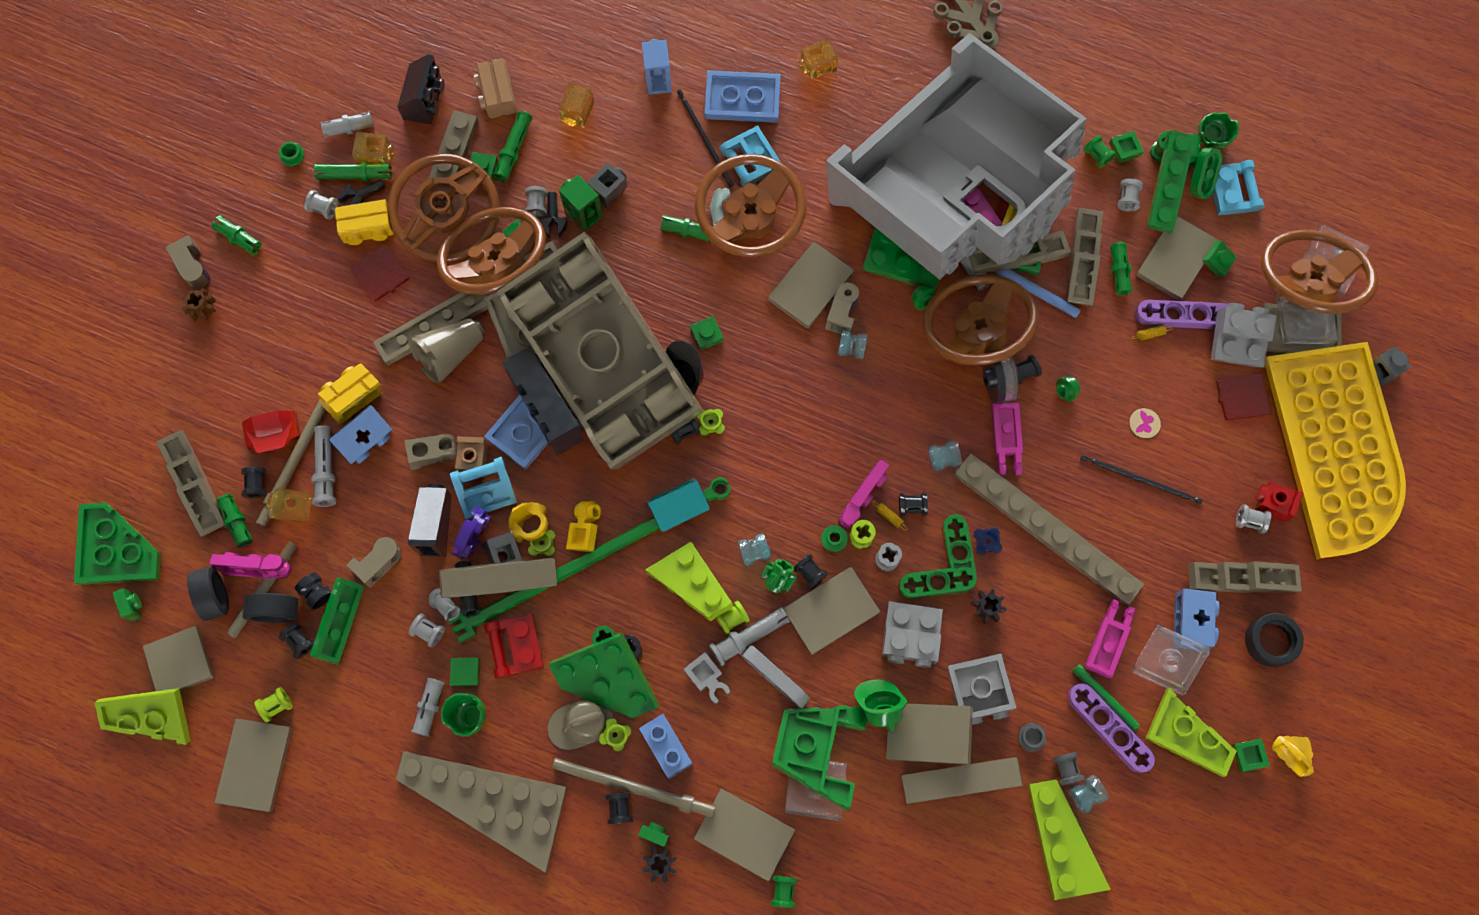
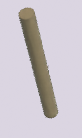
(263, 587)

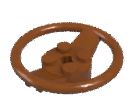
(760, 199)
(429, 219)
(496, 259)
(1315, 280)
(984, 324)

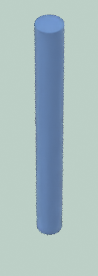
(1041, 292)

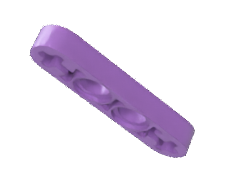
(1185, 311)
(1107, 731)

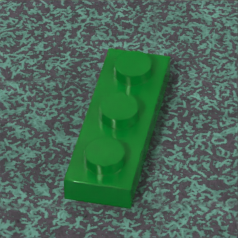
(337, 621)

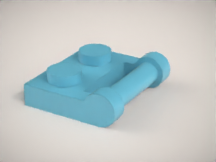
(750, 143)
(1228, 193)
(488, 495)

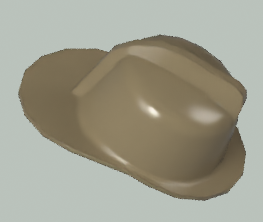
(578, 724)

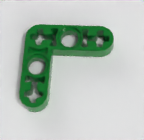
(955, 566)

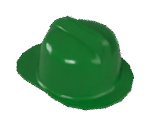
(881, 703)

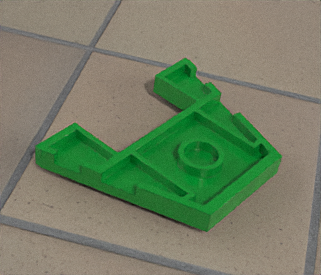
(806, 747)

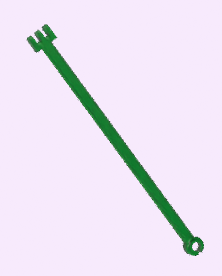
(571, 568)

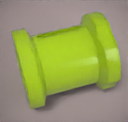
(857, 528)
(733, 618)
(273, 704)

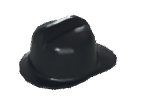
(687, 363)

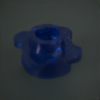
(991, 534)

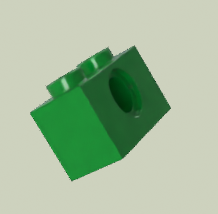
(580, 203)

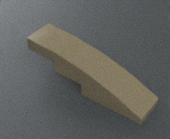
(1050, 248)
(1084, 257)
(191, 483)
(1244, 577)
(497, 578)
(962, 780)

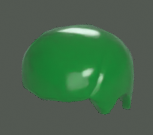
(1218, 130)
(463, 714)

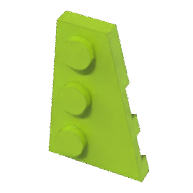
(691, 580)
(149, 713)
(1186, 735)

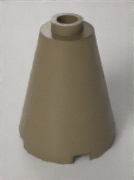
(445, 347)

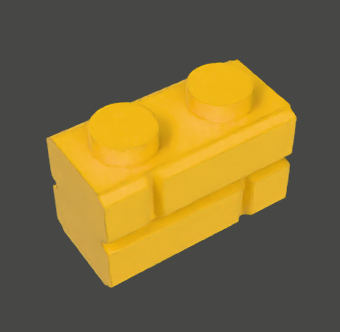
(363, 222)
(349, 393)

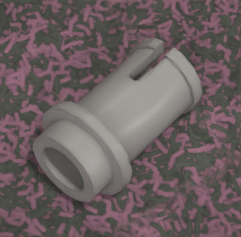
(444, 605)

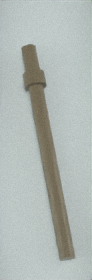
(294, 459)
(685, 803)

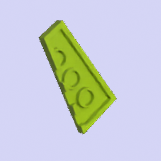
(1066, 853)

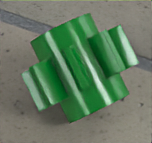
(779, 576)

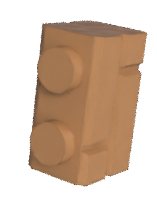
(496, 88)

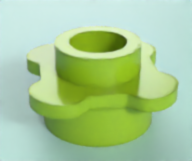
(715, 416)
(547, 548)
(622, 734)

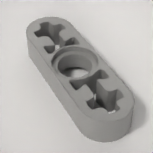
(775, 677)

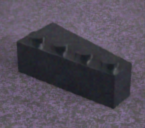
(544, 401)

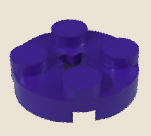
(466, 541)

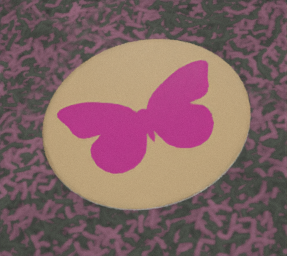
(1145, 423)

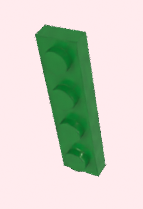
(1170, 181)

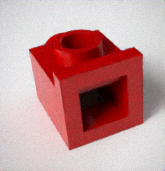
(1281, 510)

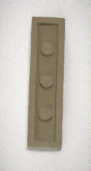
(455, 142)

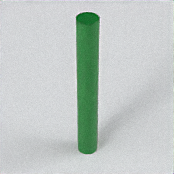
(1089, 680)

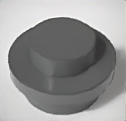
(1032, 737)

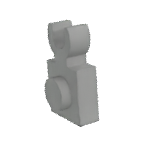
(705, 674)

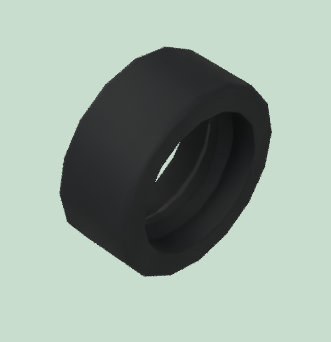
(207, 593)
(270, 608)
(1290, 627)

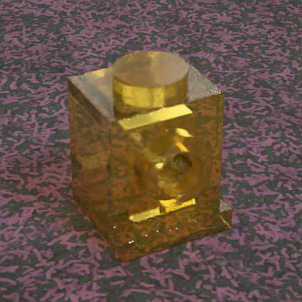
(818, 59)
(372, 148)
(280, 510)

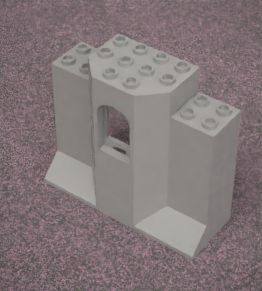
(964, 130)

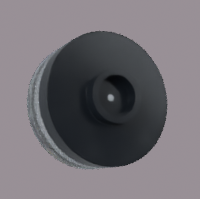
(1001, 380)

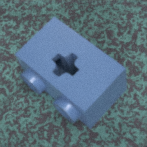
(656, 66)
(368, 420)
(1205, 607)
(666, 746)

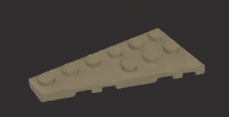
(502, 806)

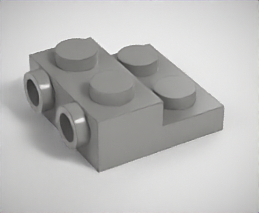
(1242, 335)
(912, 634)
(983, 686)

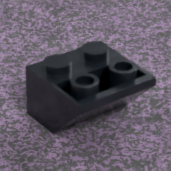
(421, 91)

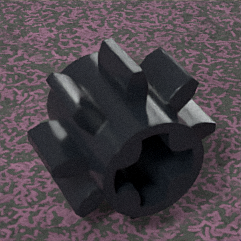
(990, 613)
(652, 860)

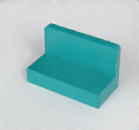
(678, 504)

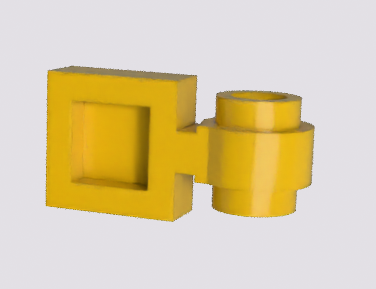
(583, 534)

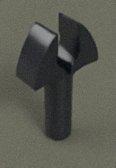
(359, 195)
(553, 216)

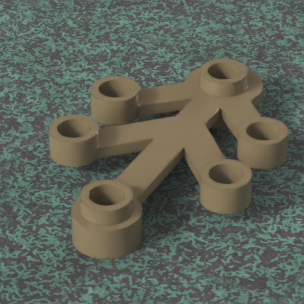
(971, 17)

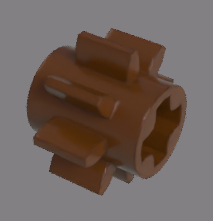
(199, 304)

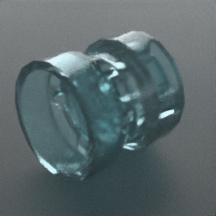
(846, 344)
(943, 456)
(754, 549)
(1089, 794)

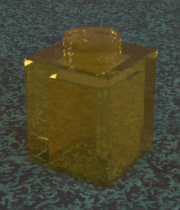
(576, 105)

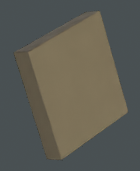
(178, 660)

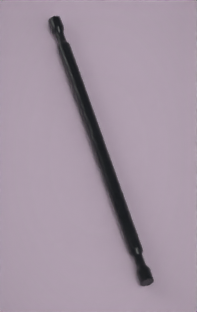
(703, 135)
(1141, 479)

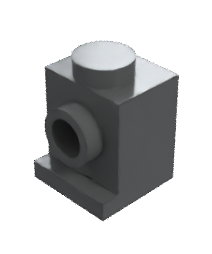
(608, 177)
(1394, 362)
(502, 544)

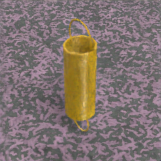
(1151, 332)
(889, 515)

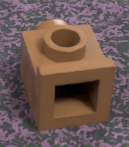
(471, 445)

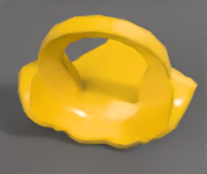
(521, 514)
(1295, 753)

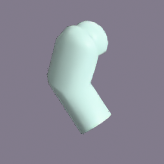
(719, 196)

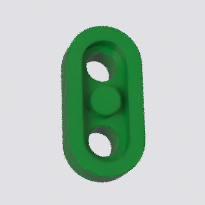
(1206, 173)

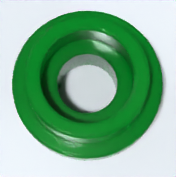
(289, 148)
(922, 296)
(1068, 388)
(834, 546)

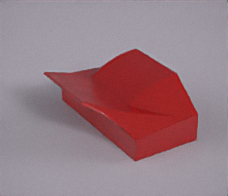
(270, 430)

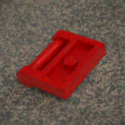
(523, 644)

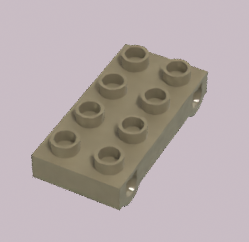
(600, 351)

